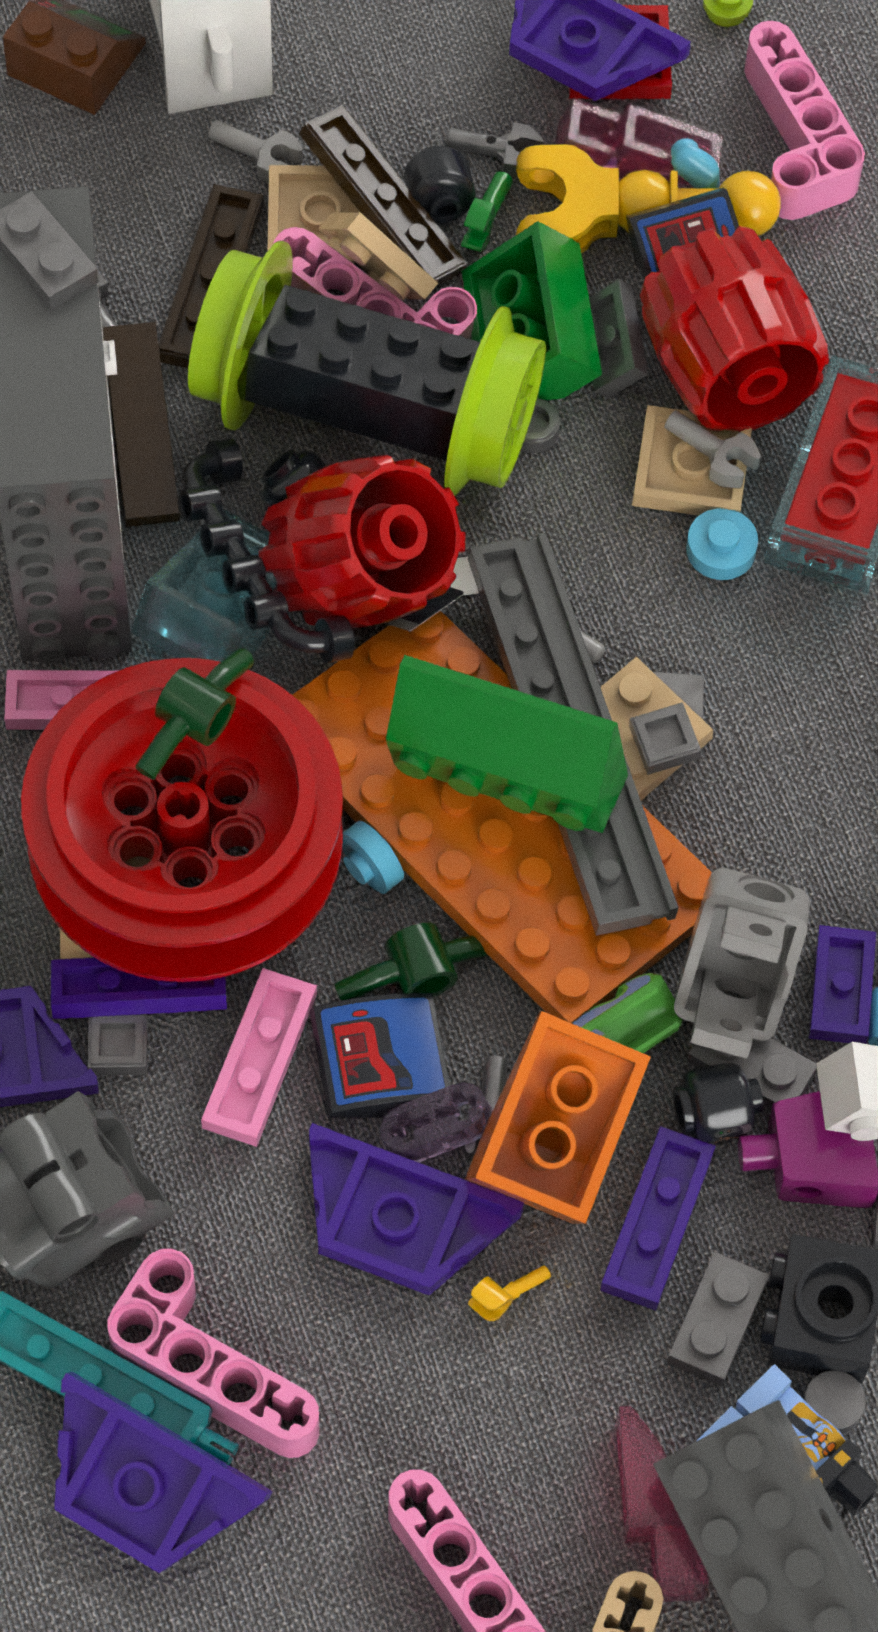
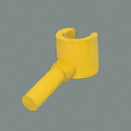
(492, 1300)

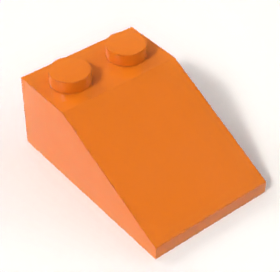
(558, 1119)

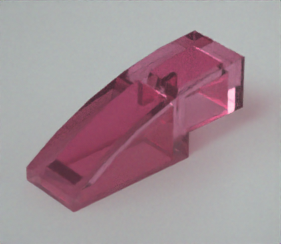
(630, 139)
(651, 1515)

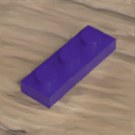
(97, 990)
(657, 1218)

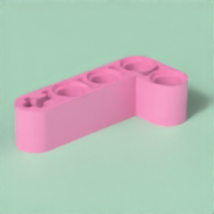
(824, 150)
(322, 268)
(221, 1366)
(462, 1583)

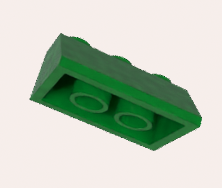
(548, 297)

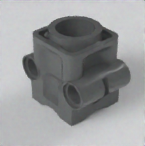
(72, 1192)

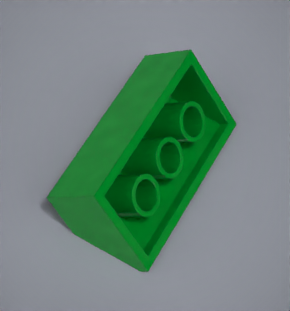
(505, 745)

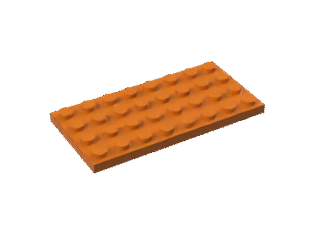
(482, 863)

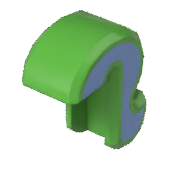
(637, 1016)

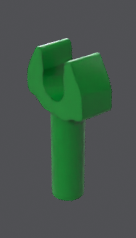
(483, 211)

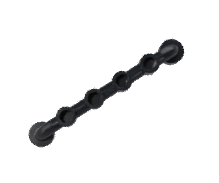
(243, 572)

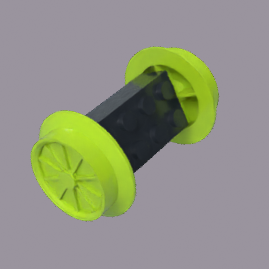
(364, 369)

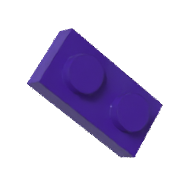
(842, 985)

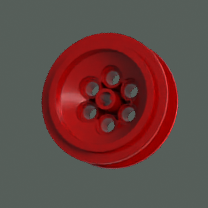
(141, 915)

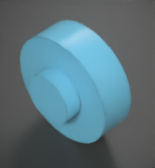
(722, 544)
(371, 858)

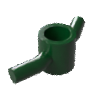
(193, 708)
(416, 961)

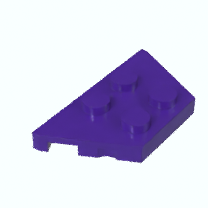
(592, 44)
(36, 1053)
(399, 1213)
(142, 1481)

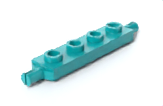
(48, 1350)

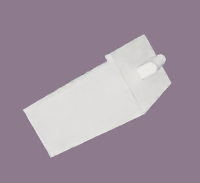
(214, 51)

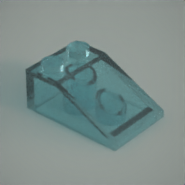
(190, 609)

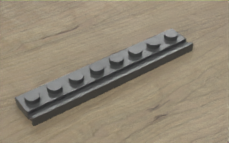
(548, 659)

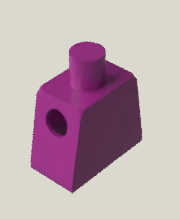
(812, 1161)

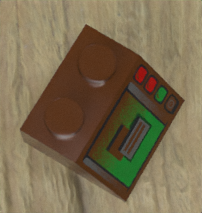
(69, 52)

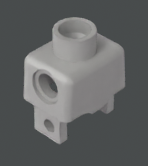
(746, 945)

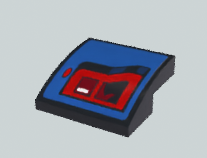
(678, 223)
(377, 1053)

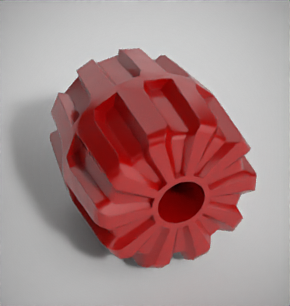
(734, 330)
(363, 541)

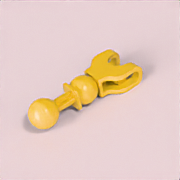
(598, 202)

